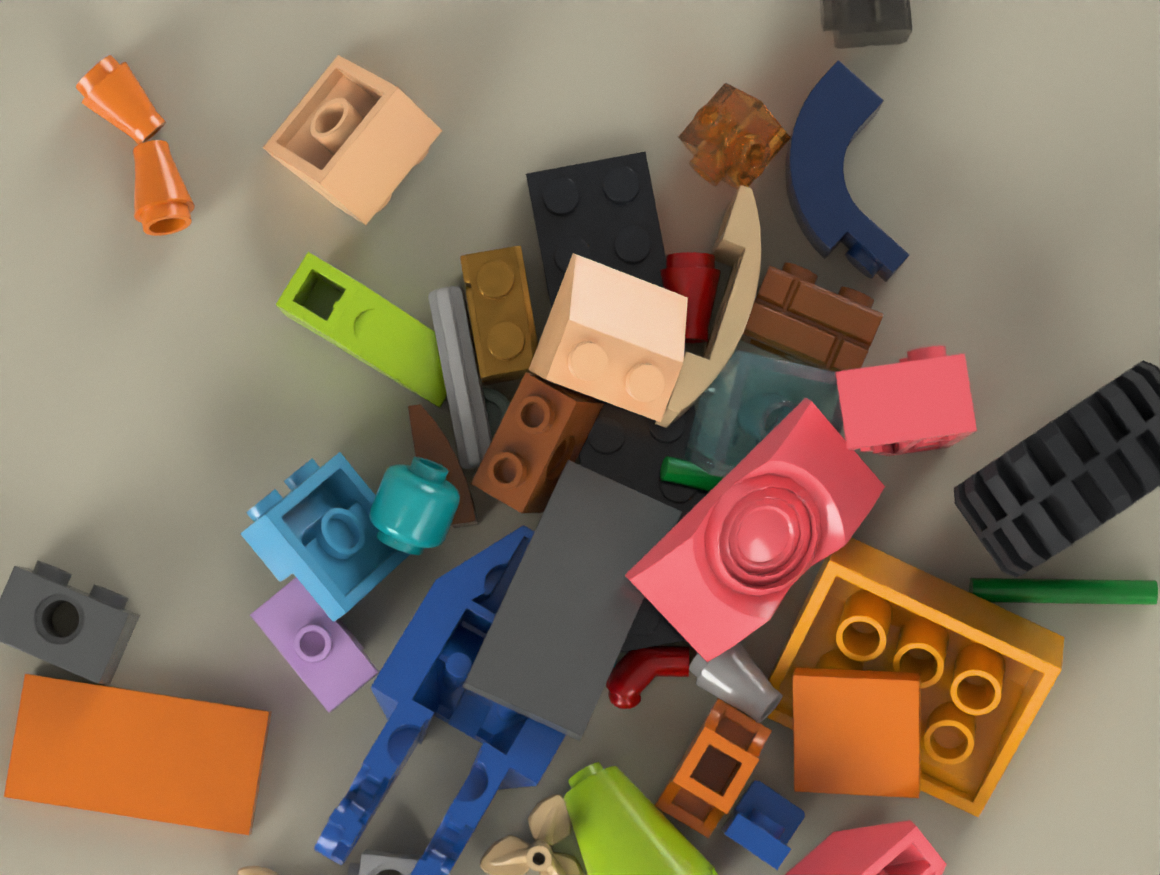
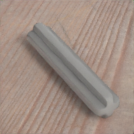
(461, 374)

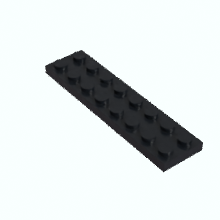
(611, 217)

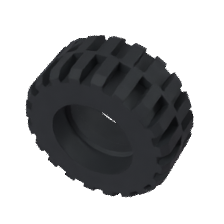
(1068, 474)

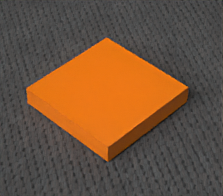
(857, 732)

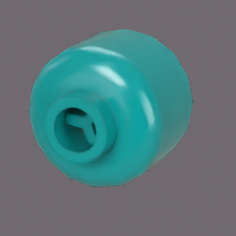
(414, 506)

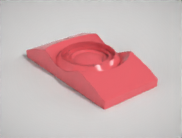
(758, 533)

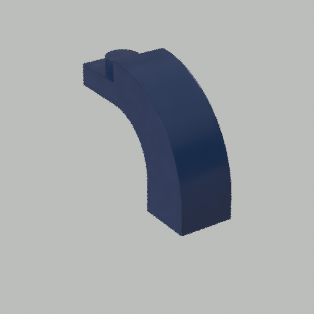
(815, 175)

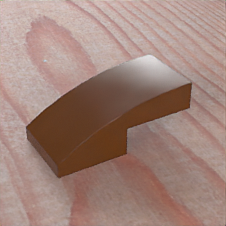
(433, 445)

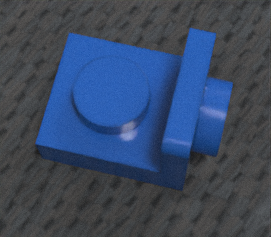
(764, 823)

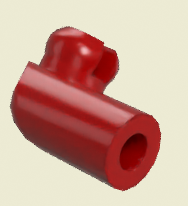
(640, 667)

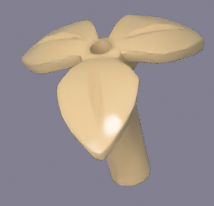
(548, 825)

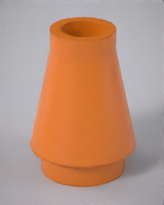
(118, 97)
(160, 193)

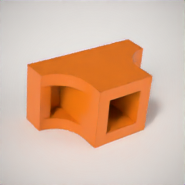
(713, 768)

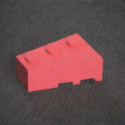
(907, 404)

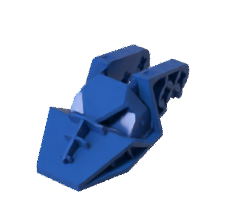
(426, 681)

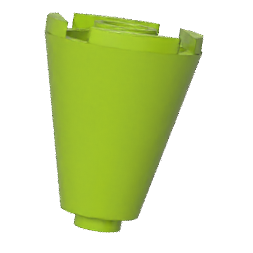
(624, 830)

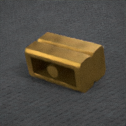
(500, 313)

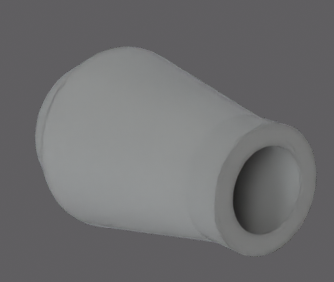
(737, 681)

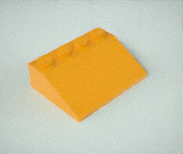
(976, 662)

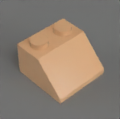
(353, 138)
(614, 338)

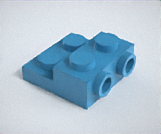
(323, 535)

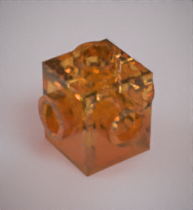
(733, 138)

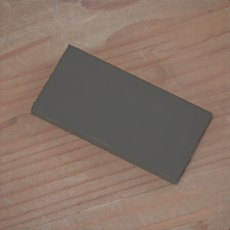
(570, 601)

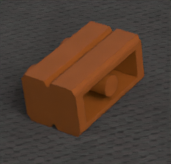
(810, 322)

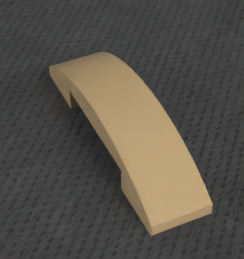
(739, 247)

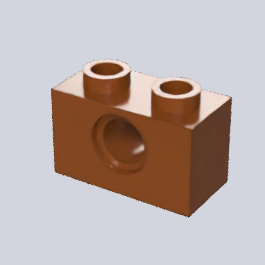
(534, 442)

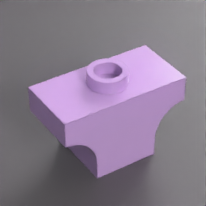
(315, 646)

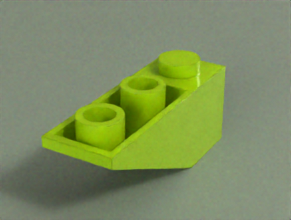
(365, 327)

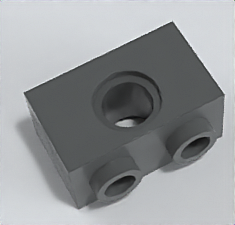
(102, 628)

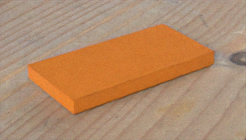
(137, 754)

